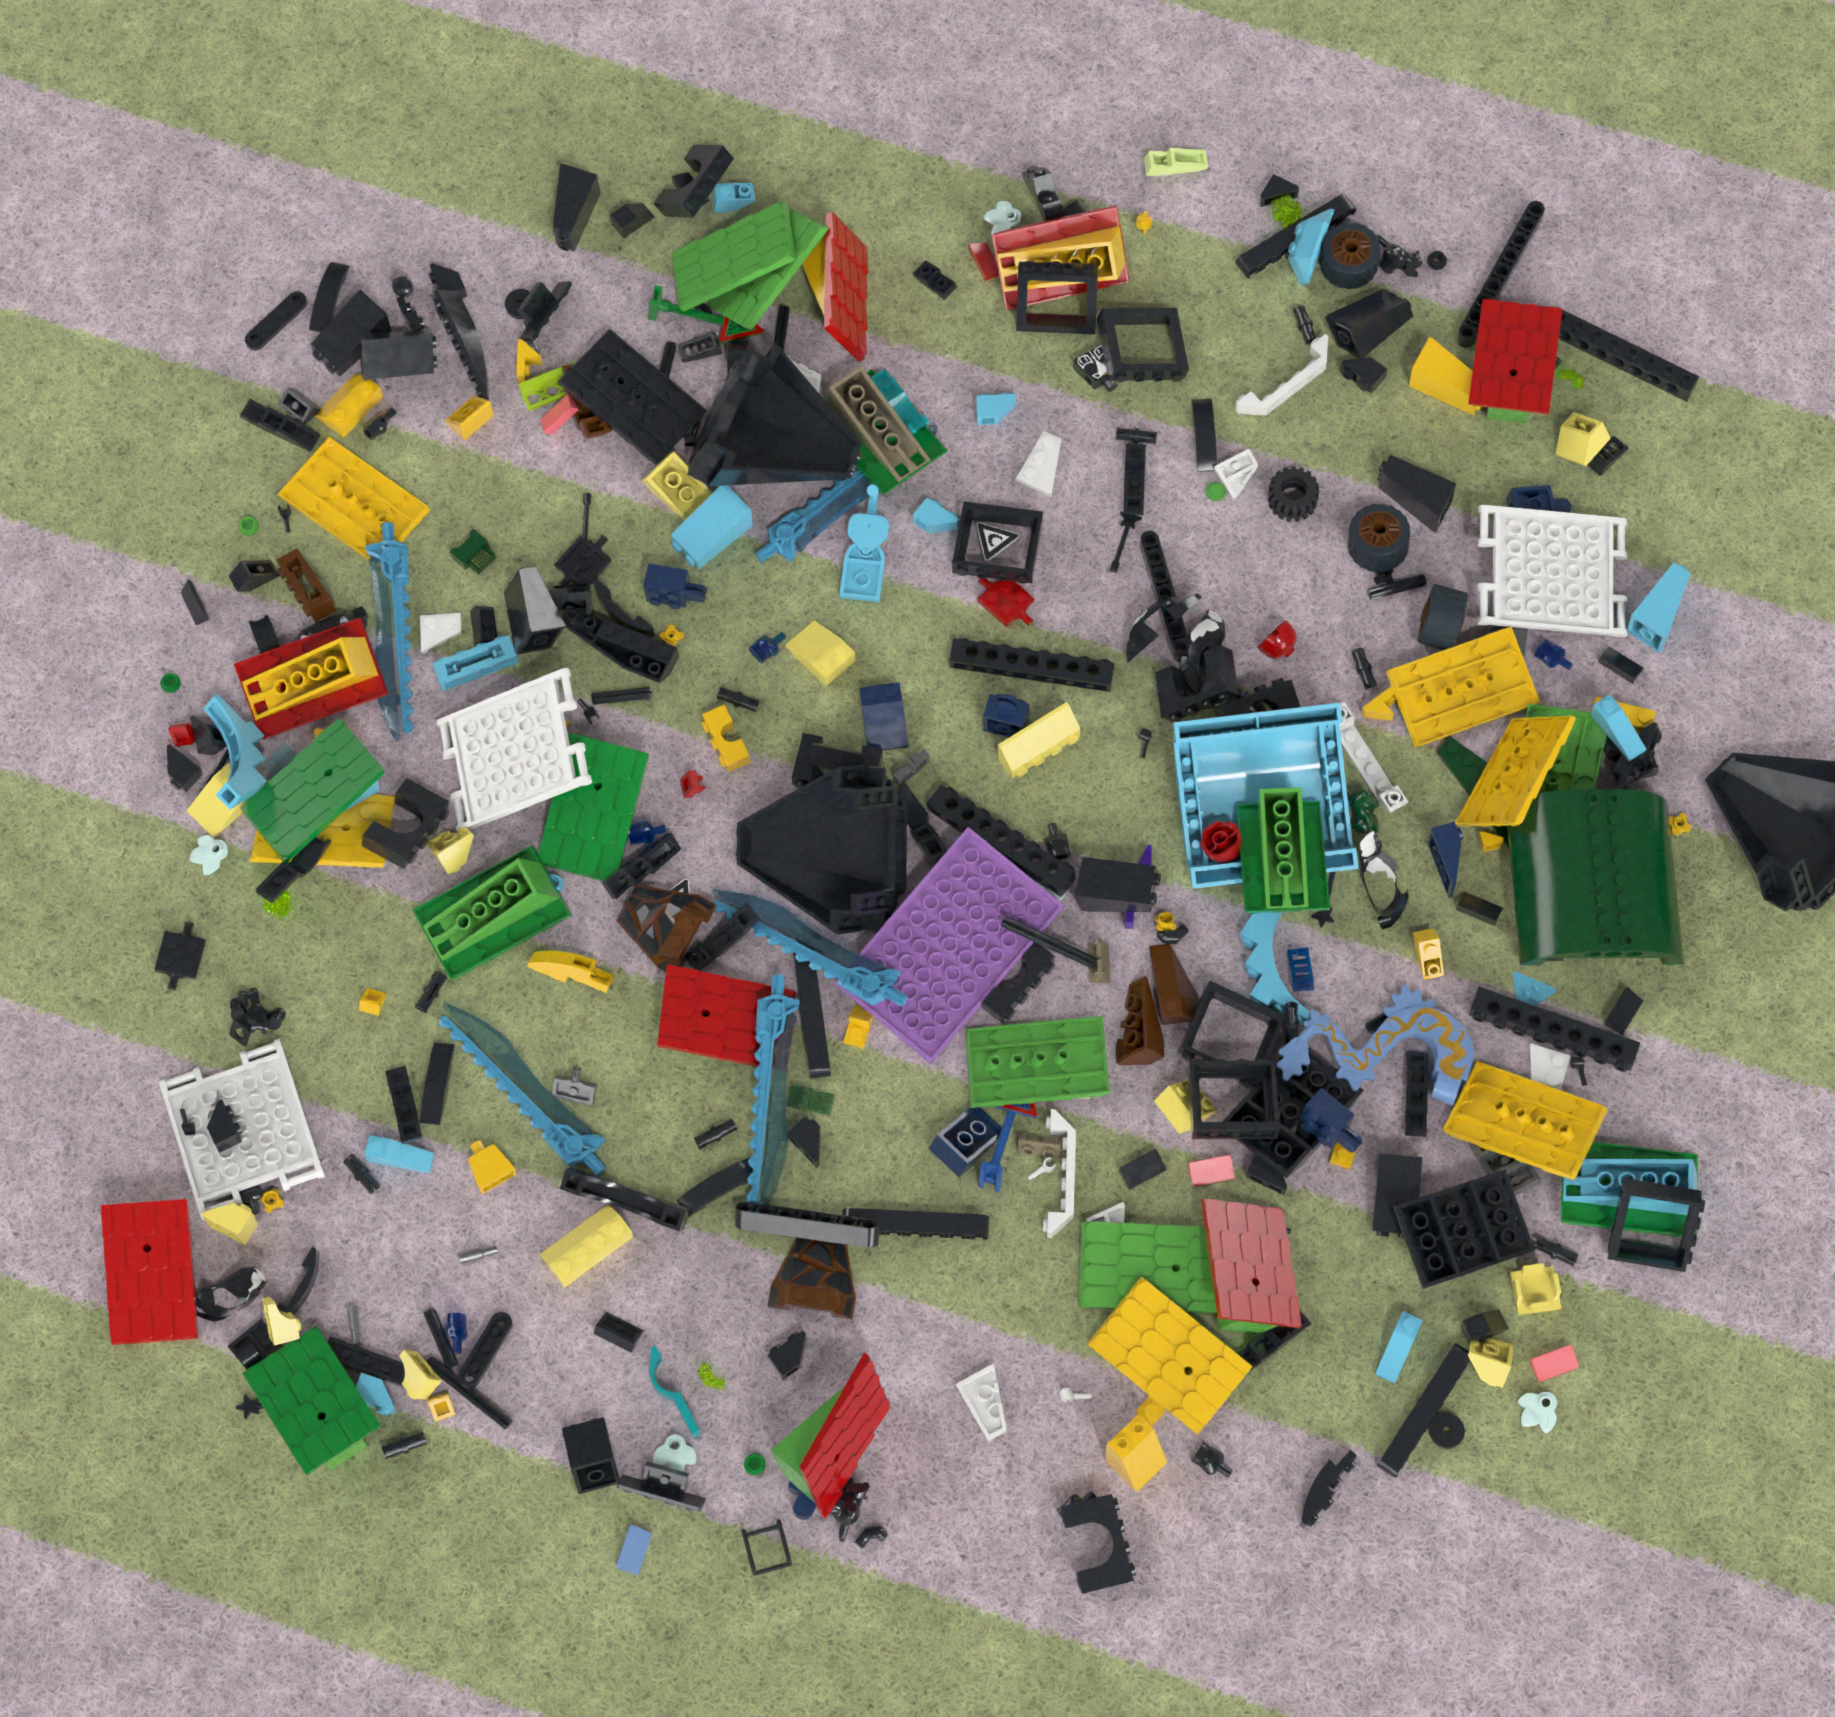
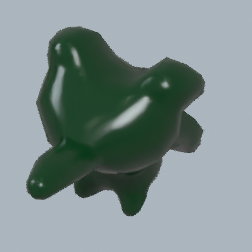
(1363, 805)

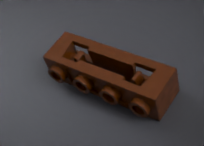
(290, 568)

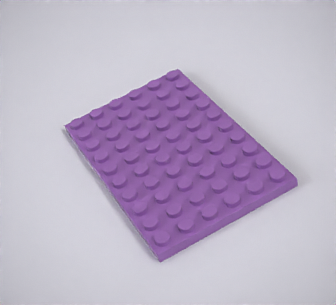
(953, 942)

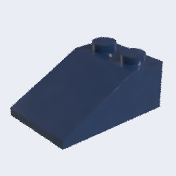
(884, 716)
(1445, 848)
(966, 1140)

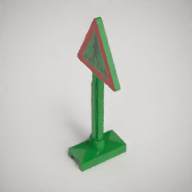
(730, 330)

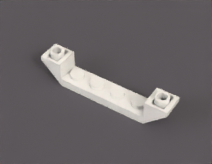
(1252, 405)
(1367, 766)
(1057, 1220)

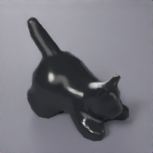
(1397, 258)
(848, 1506)

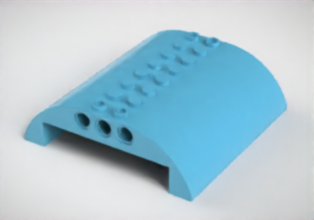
(1236, 755)

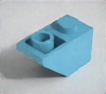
(732, 196)
(994, 408)
(934, 518)
(375, 1394)

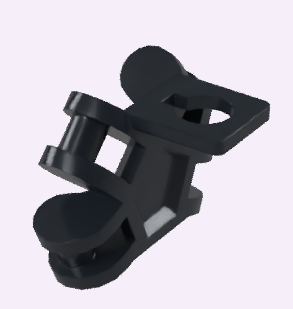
(252, 1017)

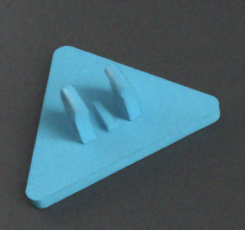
(1531, 990)

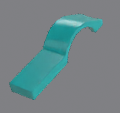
(899, 401)
(655, 1360)

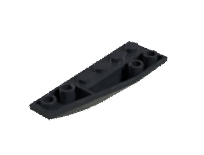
(465, 337)
(622, 645)

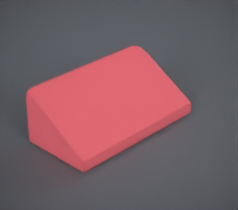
(559, 415)
(1211, 1170)
(1554, 1363)

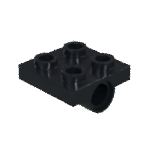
(253, 1345)

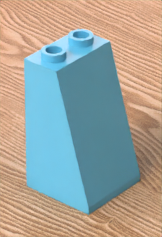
(712, 527)
(1657, 611)

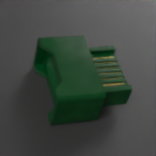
(473, 553)

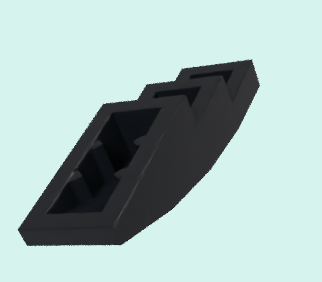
(280, 425)
(641, 865)
(437, 1083)
(1416, 1094)
(1270, 1342)

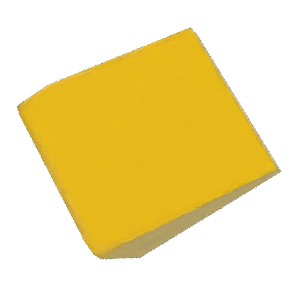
(1489, 841)
(372, 1001)
(441, 1406)

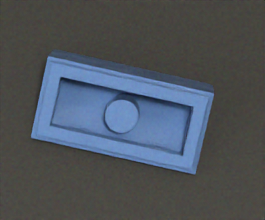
(634, 1550)

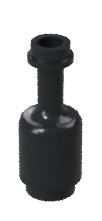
(402, 287)

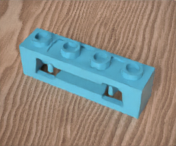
(447, 670)

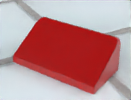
(984, 260)

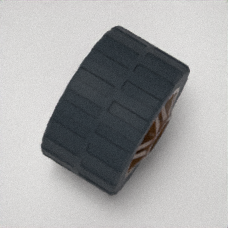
(1350, 255)
(1379, 537)
(1442, 617)

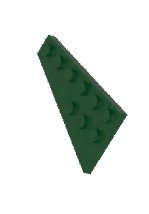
(1467, 769)

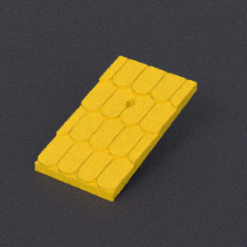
(343, 491)
(1462, 687)
(1515, 771)
(345, 836)
(1525, 1120)
(1154, 1343)

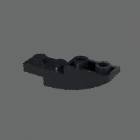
(1625, 770)
(929, 844)
(1320, 1494)

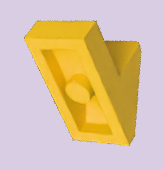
(525, 357)
(1379, 706)
(858, 1027)

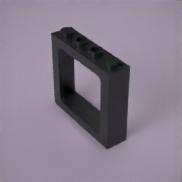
(1057, 272)
(1123, 372)
(1003, 515)
(1215, 991)
(1234, 1069)
(1649, 1254)

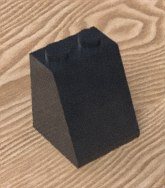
(591, 1455)

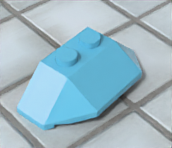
(1308, 244)

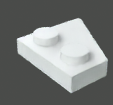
(1236, 472)

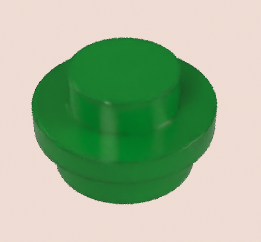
(170, 683)
(754, 1464)

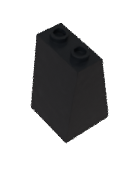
(574, 204)
(1368, 322)
(340, 340)
(397, 354)
(1417, 490)
(531, 612)
(1116, 886)
(1395, 1183)

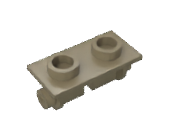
(1101, 971)
(1029, 1145)

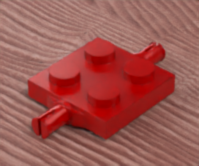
(1006, 601)

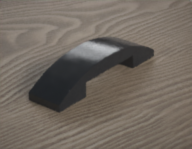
(327, 296)
(1204, 434)
(1134, 479)
(638, 624)
(724, 938)
(404, 1104)
(716, 1186)
(310, 1265)

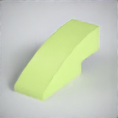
(1175, 161)

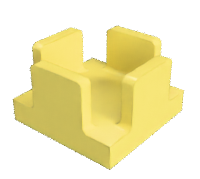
(1536, 1289)

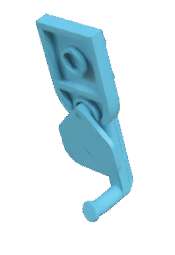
(864, 572)

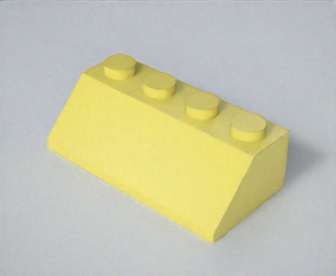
(1038, 741)
(586, 1245)

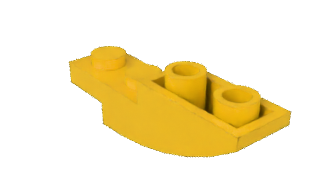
(564, 964)

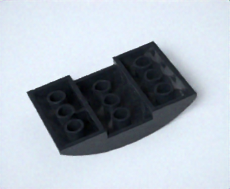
(1293, 1142)
(1463, 1229)

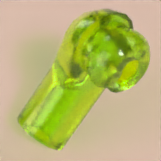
(1572, 375)
(708, 1379)

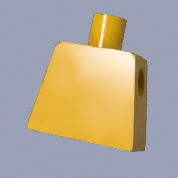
(489, 1166)

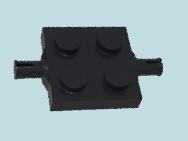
(583, 561)
(180, 955)

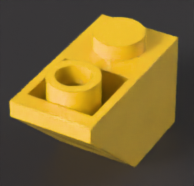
(1428, 953)

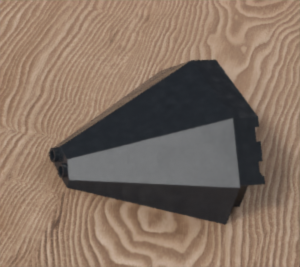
(771, 428)
(1781, 824)
(833, 848)

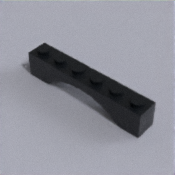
(624, 1197)

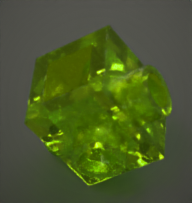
(1286, 210)
(280, 907)

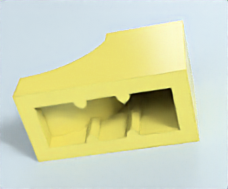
(281, 1325)
(419, 1377)

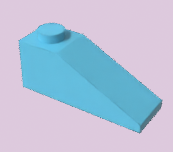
(1617, 727)
(399, 1155)
(1398, 1347)

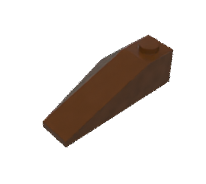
(1173, 988)
(1142, 1034)

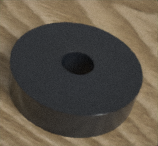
(513, 299)
(1449, 1421)

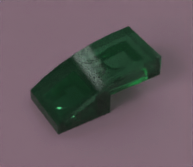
(809, 1100)

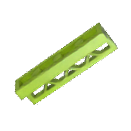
(541, 383)

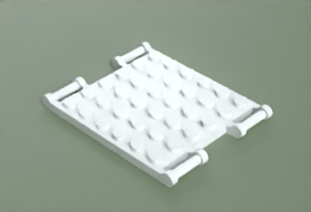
(1552, 570)
(513, 750)
(269, 1114)

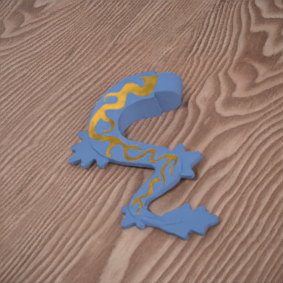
(1408, 1019)

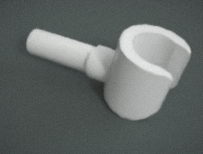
(1044, 1168)
(1066, 1394)

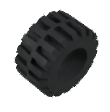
(1293, 508)

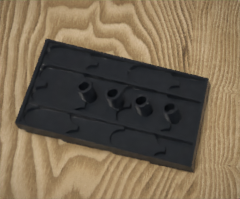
(632, 396)

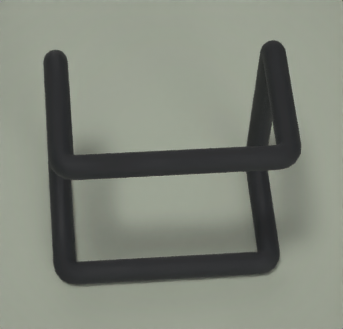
(747, 1546)

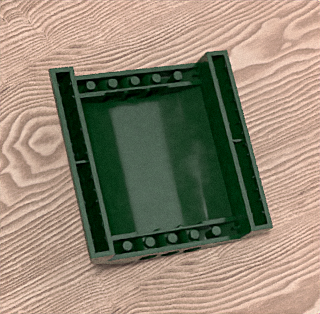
(1595, 877)

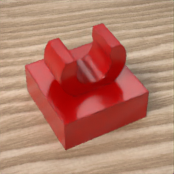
(182, 734)
(690, 784)

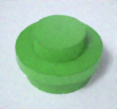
(1215, 491)
(248, 526)

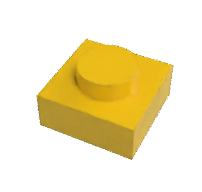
(1342, 1157)
(1150, 1411)

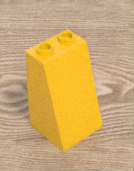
(1442, 377)
(1135, 1453)

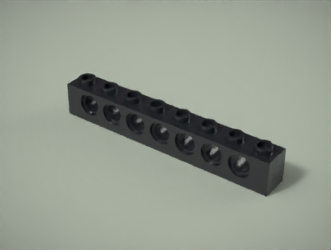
(1627, 356)
(1040, 672)
(1057, 882)
(1566, 1026)

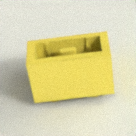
(1581, 438)
(1176, 1106)

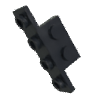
(539, 307)
(664, 1485)

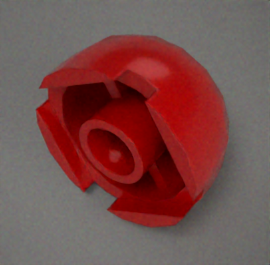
(1279, 642)
(1221, 841)

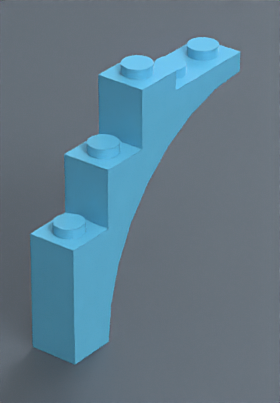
(244, 756)
(1260, 964)

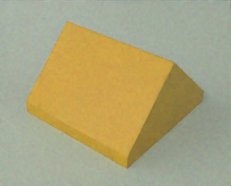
(470, 416)

